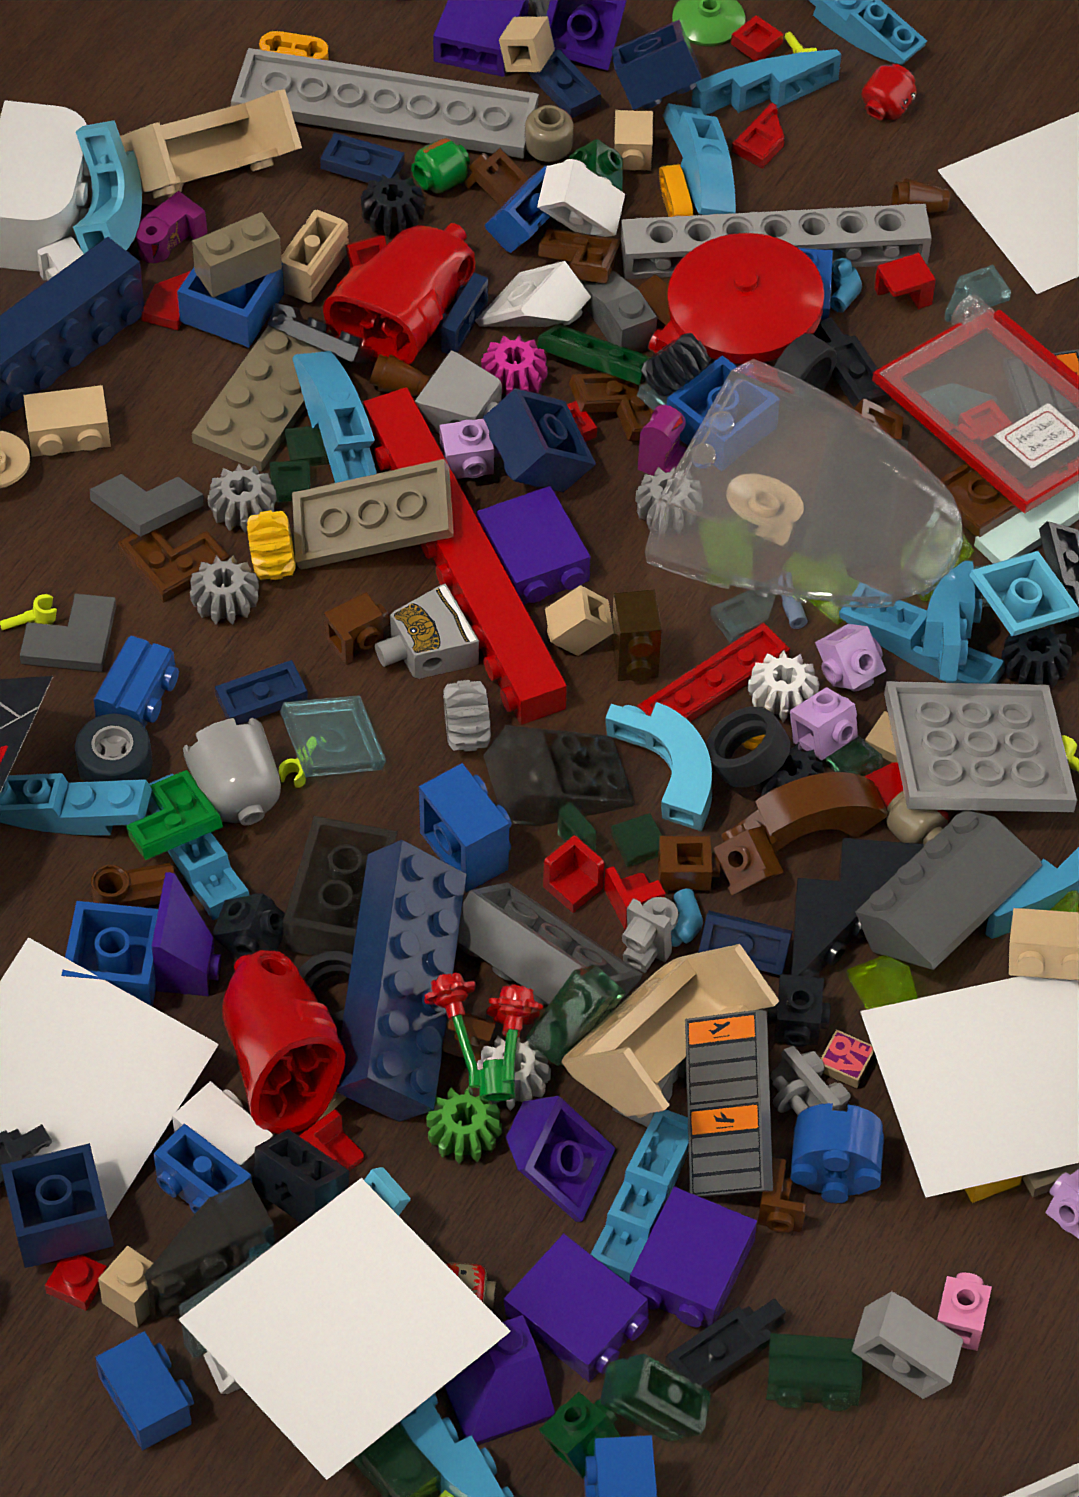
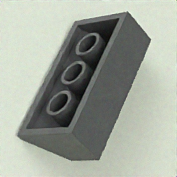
(946, 890)
(532, 943)

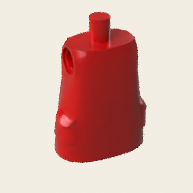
(402, 290)
(281, 1042)

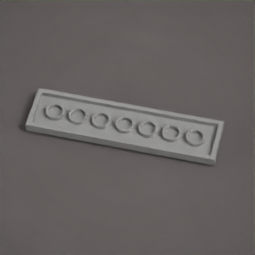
(390, 101)

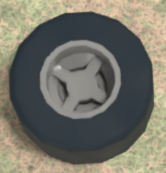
(113, 749)

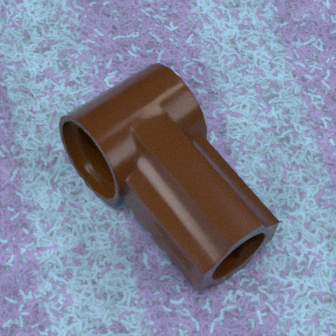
(132, 887)

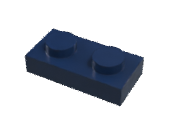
(567, 85)
(360, 159)
(467, 307)
(261, 692)
(763, 943)

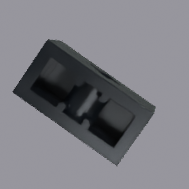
(297, 1175)

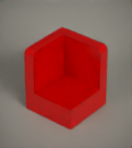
(906, 276)
(573, 874)
(622, 891)
(330, 1139)

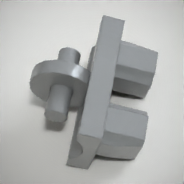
(649, 932)
(801, 1084)

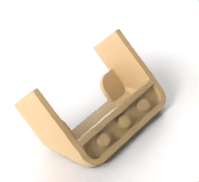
(213, 143)
(646, 1032)

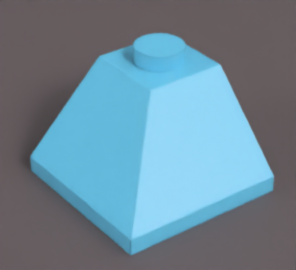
(1025, 593)

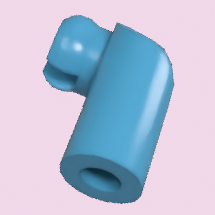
(847, 283)
(689, 917)

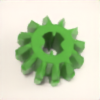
(447, 1129)

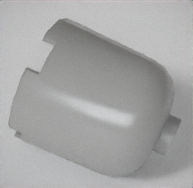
(235, 770)

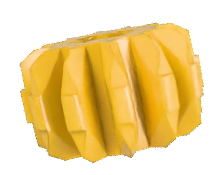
(271, 545)

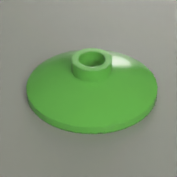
(709, 21)

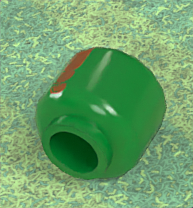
(440, 166)

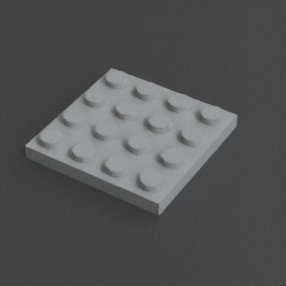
(979, 747)

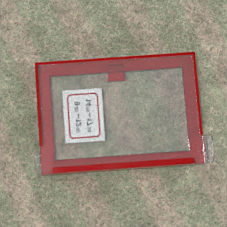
(994, 402)

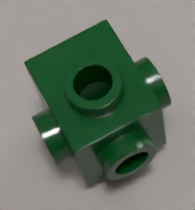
(602, 161)
(574, 1429)

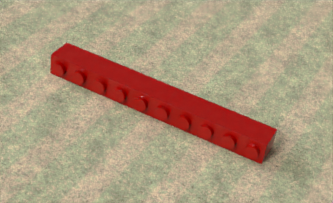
(473, 571)

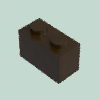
(636, 635)

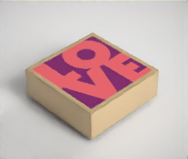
(847, 1058)

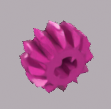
(516, 364)

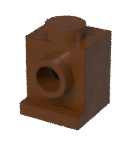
(355, 626)
(758, 858)
(686, 863)

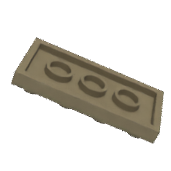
(257, 402)
(372, 514)

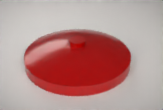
(746, 296)

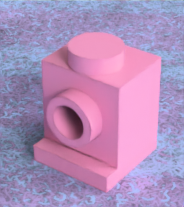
(965, 1307)

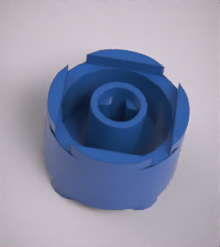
(837, 1151)

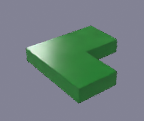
(182, 818)

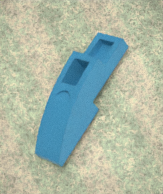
(870, 28)
(705, 159)
(337, 413)
(950, 620)
(75, 808)
(462, 1465)

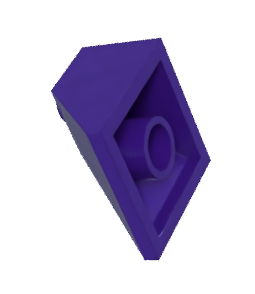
(586, 29)
(182, 944)
(559, 1153)
(502, 1388)

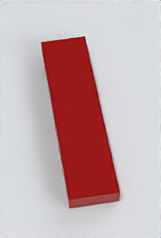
(718, 675)

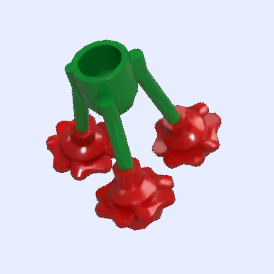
(512, 1009)

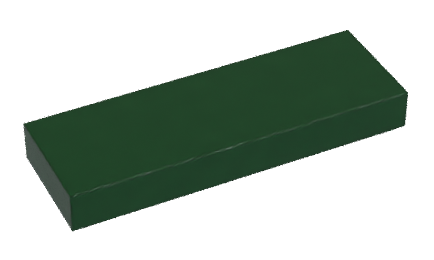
(594, 353)

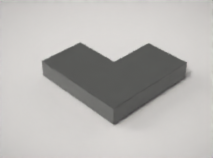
(146, 510)
(75, 646)

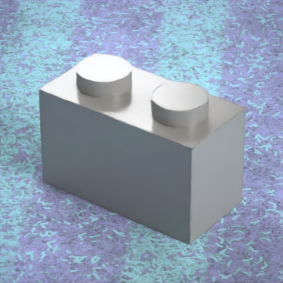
(907, 1345)

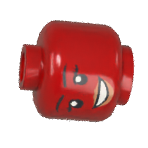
(889, 92)

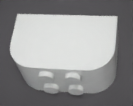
(41, 180)

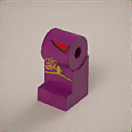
(168, 227)
(661, 441)

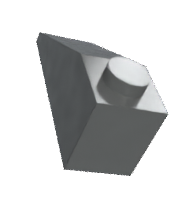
(621, 312)

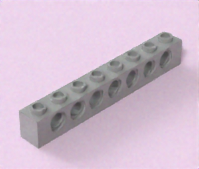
(860, 234)

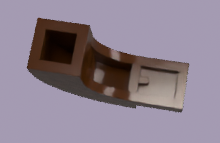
(818, 803)

